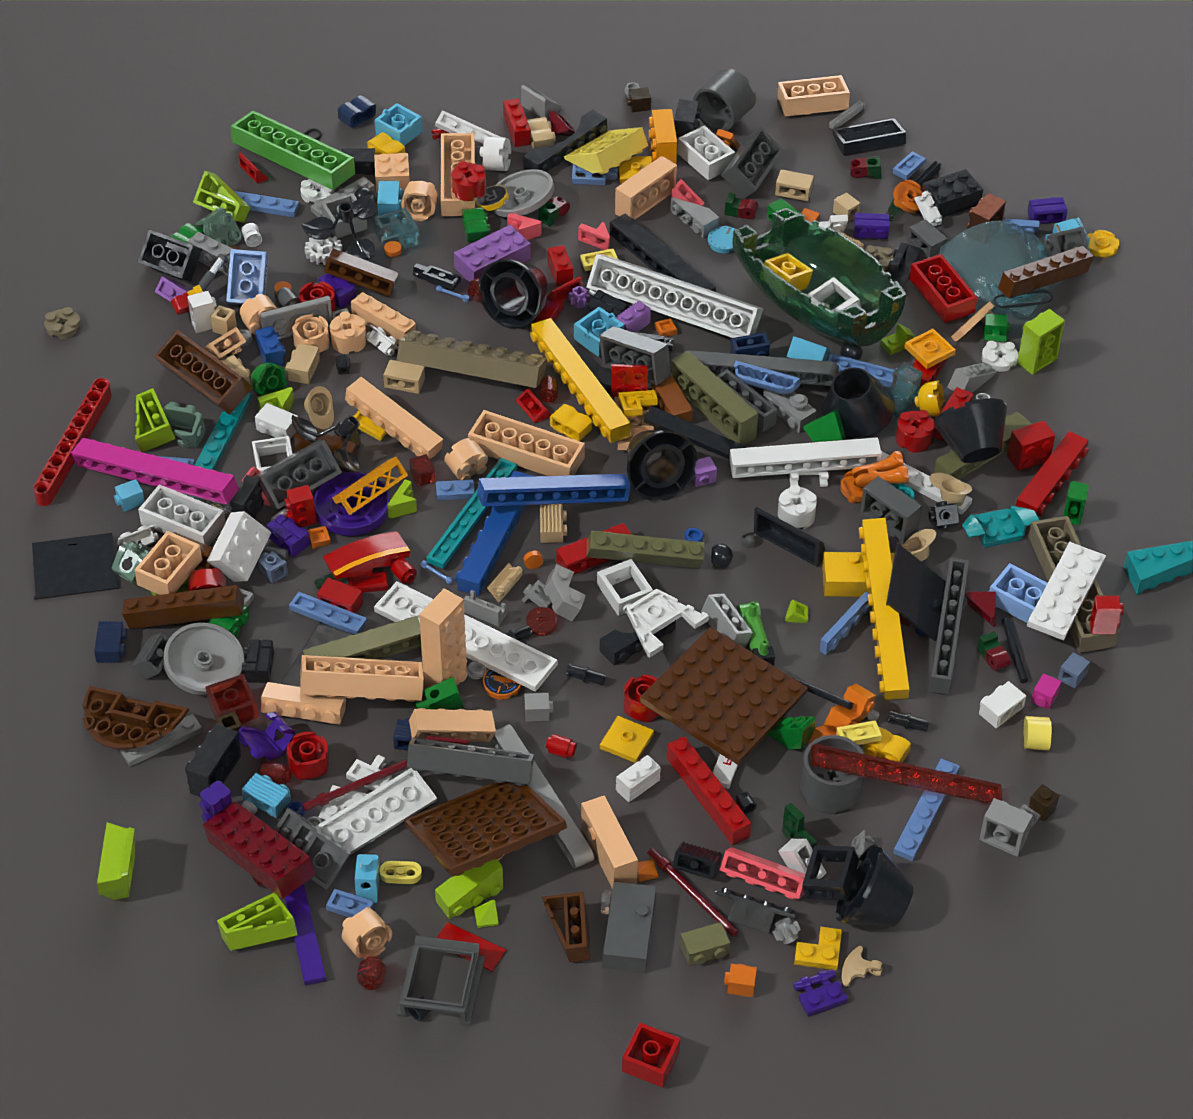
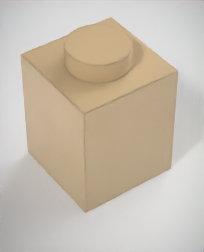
(846, 205)
(223, 320)

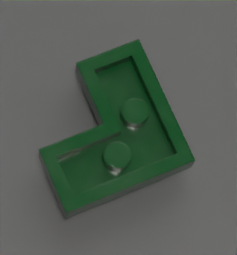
(794, 825)

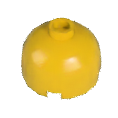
(931, 398)

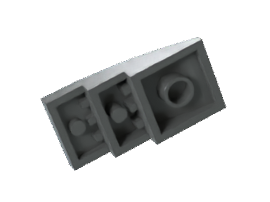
(323, 851)

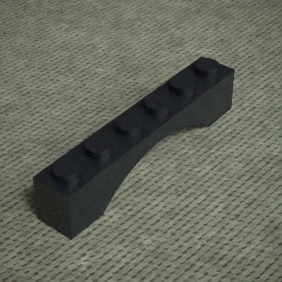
(545, 158)

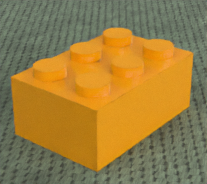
(662, 135)

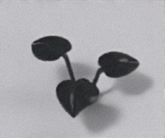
(363, 208)
(347, 429)

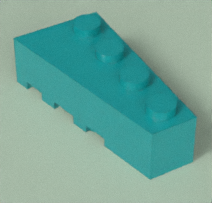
(1158, 564)

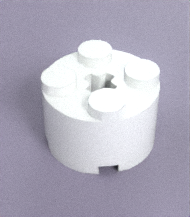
(496, 153)
(797, 507)

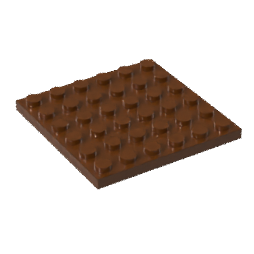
(723, 695)
(484, 825)

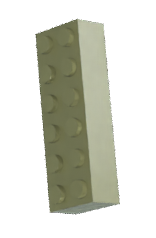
(714, 399)

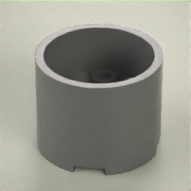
(725, 99)
(829, 789)

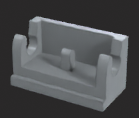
(484, 610)

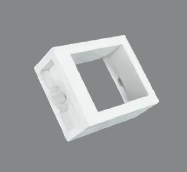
(830, 288)
(264, 448)
(619, 573)

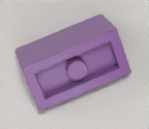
(170, 288)

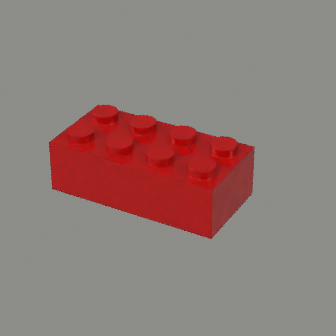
(943, 288)

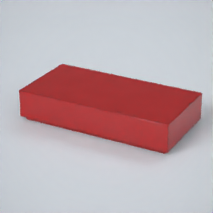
(370, 583)

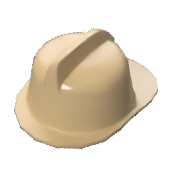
(320, 407)
(951, 489)
(919, 543)

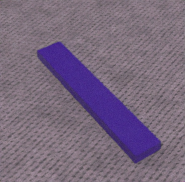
(306, 940)

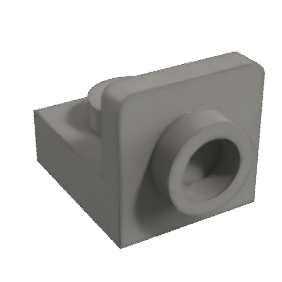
(536, 594)

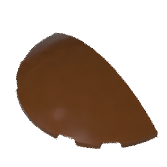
(128, 722)

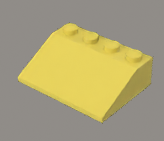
(609, 150)

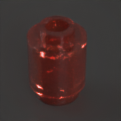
(548, 389)
(278, 772)

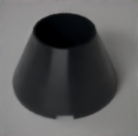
(502, 297)
(862, 415)
(974, 430)
(669, 473)
(878, 892)

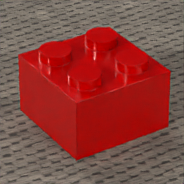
(1030, 445)
(651, 1054)

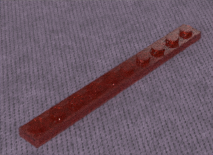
(904, 774)

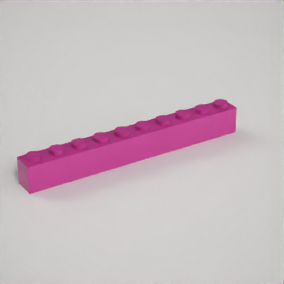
(155, 470)

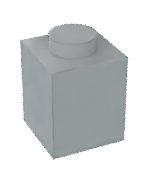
(537, 707)

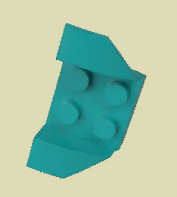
(1000, 526)

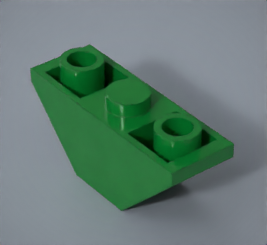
(793, 732)

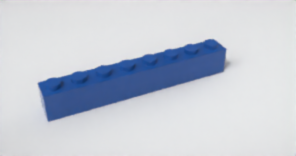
(553, 489)
(489, 545)

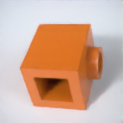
(741, 980)

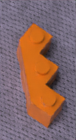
(839, 716)

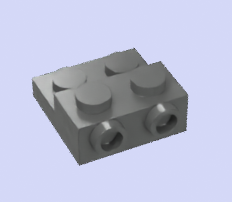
(1066, 240)

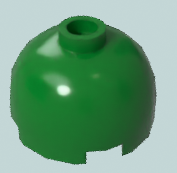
(268, 379)

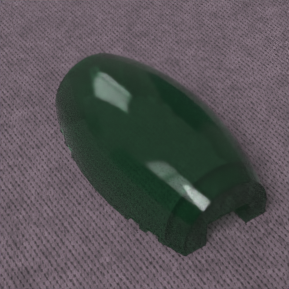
(828, 256)

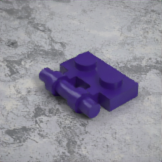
(822, 998)

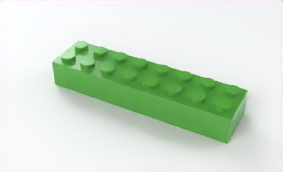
(293, 150)

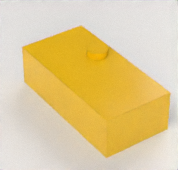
(845, 574)

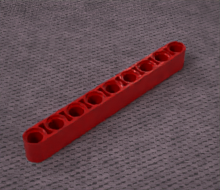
(79, 427)

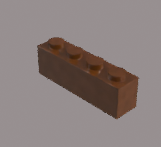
(361, 272)

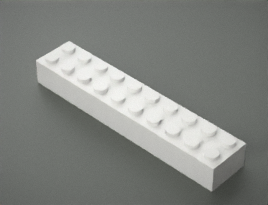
(674, 297)

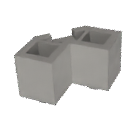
(565, 600)

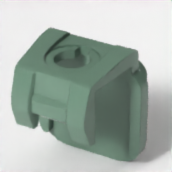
(220, 227)
(187, 419)
(134, 550)

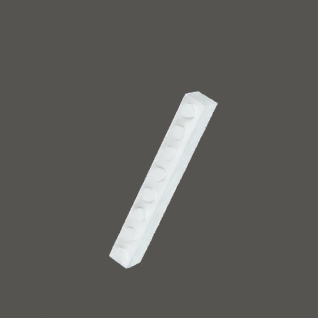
(804, 457)

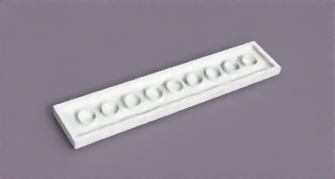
(483, 643)

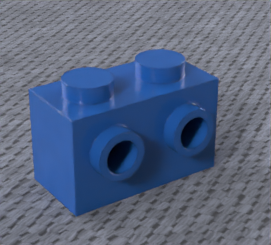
(269, 346)

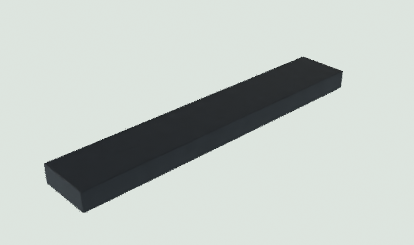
(695, 433)

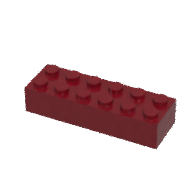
(259, 849)

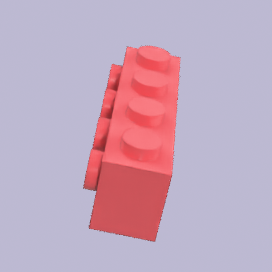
(763, 872)

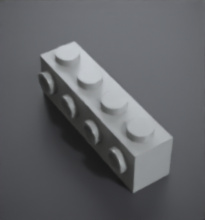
(210, 251)

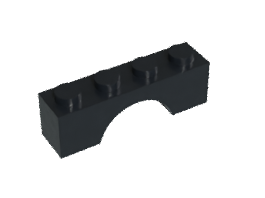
(619, 645)

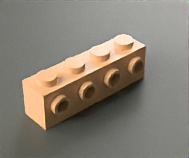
(382, 316)
(289, 702)
(460, 724)

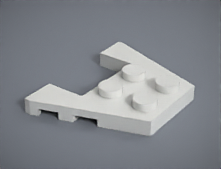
(656, 612)

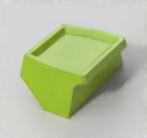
(116, 862)

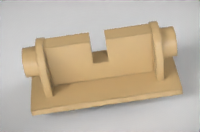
(505, 581)

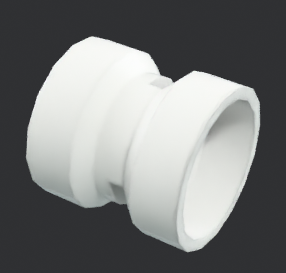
(251, 235)

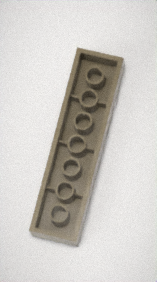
(472, 359)
(1049, 541)

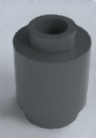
(287, 297)

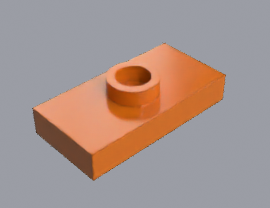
(728, 138)

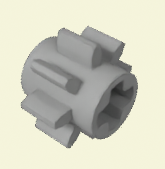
(786, 930)

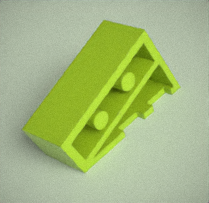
(215, 193)
(151, 422)
(470, 888)
(257, 923)

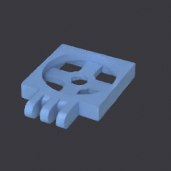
(588, 179)

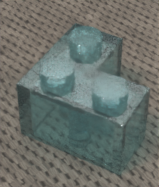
(397, 225)
(905, 387)

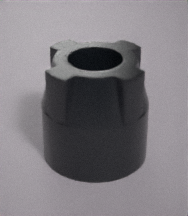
(343, 364)
(745, 803)
(418, 1014)

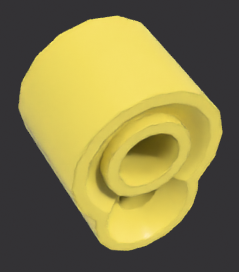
(1037, 733)

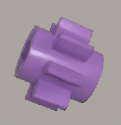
(579, 297)

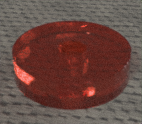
(542, 614)

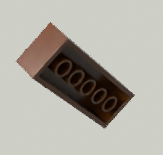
(203, 372)

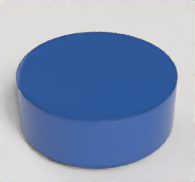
(693, 534)

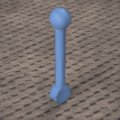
(465, 298)
(424, 564)

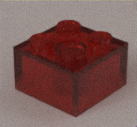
(232, 696)

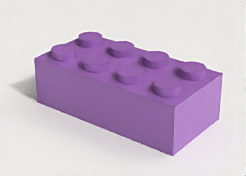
(502, 244)

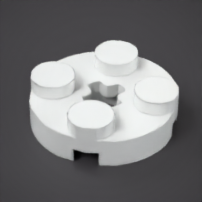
(310, 193)
(1006, 350)

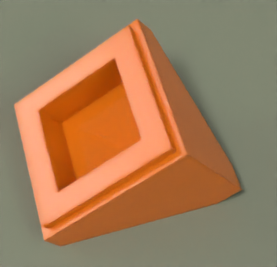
(646, 871)

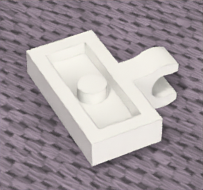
(361, 770)

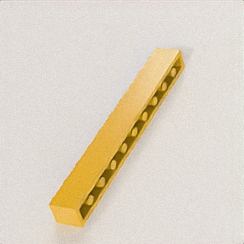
(580, 380)
(886, 619)

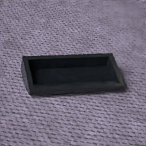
(869, 136)
(788, 537)

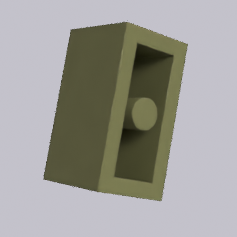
(705, 944)

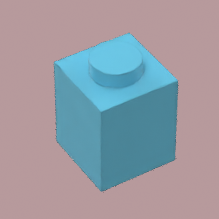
(129, 495)

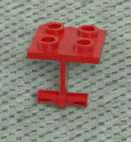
(628, 378)

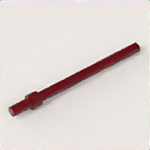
(324, 798)
(665, 866)

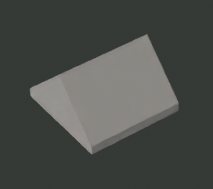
(537, 102)

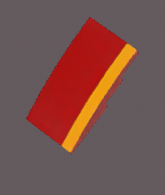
(365, 554)

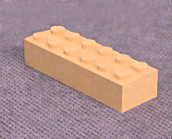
(454, 149)
(527, 445)
(443, 639)
(361, 678)

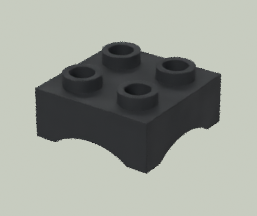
(249, 497)

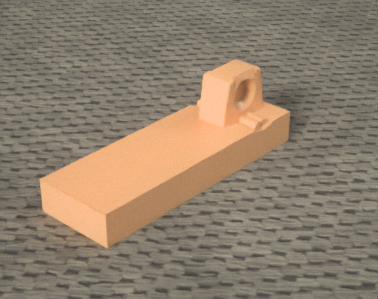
(979, 315)

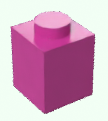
(1046, 691)

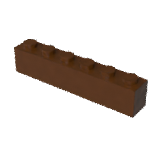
(1045, 272)
(183, 607)

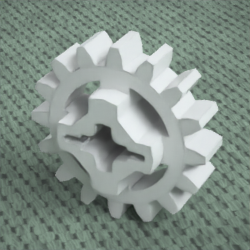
(320, 249)

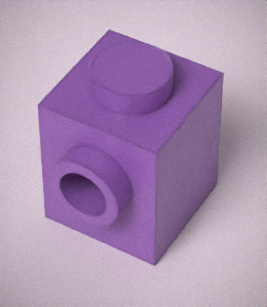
(705, 472)

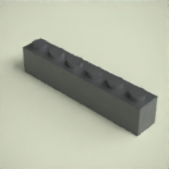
(470, 761)

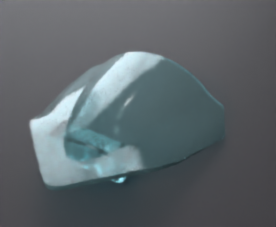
(988, 251)

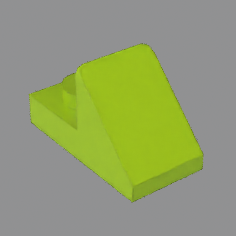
(896, 342)
(282, 399)
(402, 501)

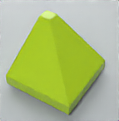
(797, 612)
(486, 914)

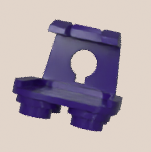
(264, 742)

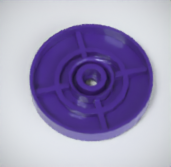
(335, 515)

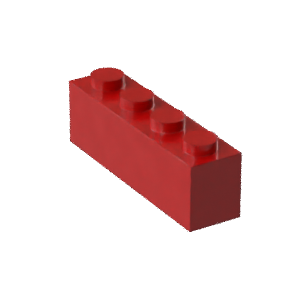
(574, 555)

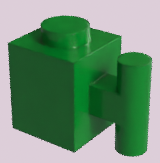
(996, 327)

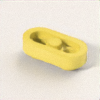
(400, 872)

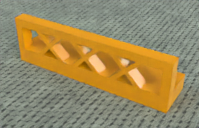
(365, 482)

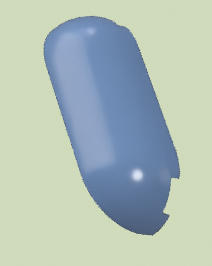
(766, 378)

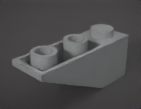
(697, 217)
(971, 377)

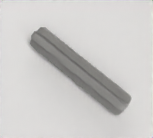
(846, 115)

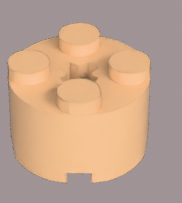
(420, 199)
(251, 311)
(311, 331)
(348, 333)
(466, 459)
(366, 933)

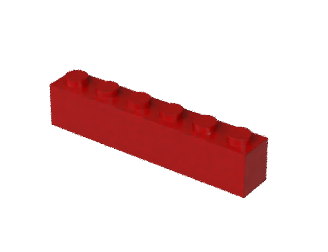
(1053, 473)
(708, 790)

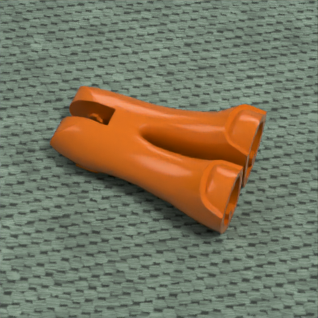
(889, 469)

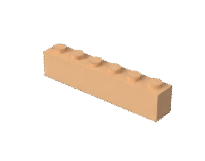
(393, 418)

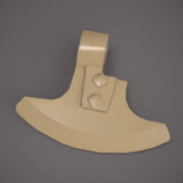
(856, 966)

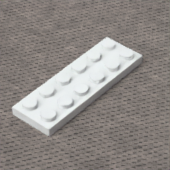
(1066, 591)
(379, 811)

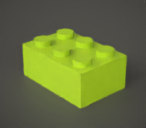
(1040, 341)

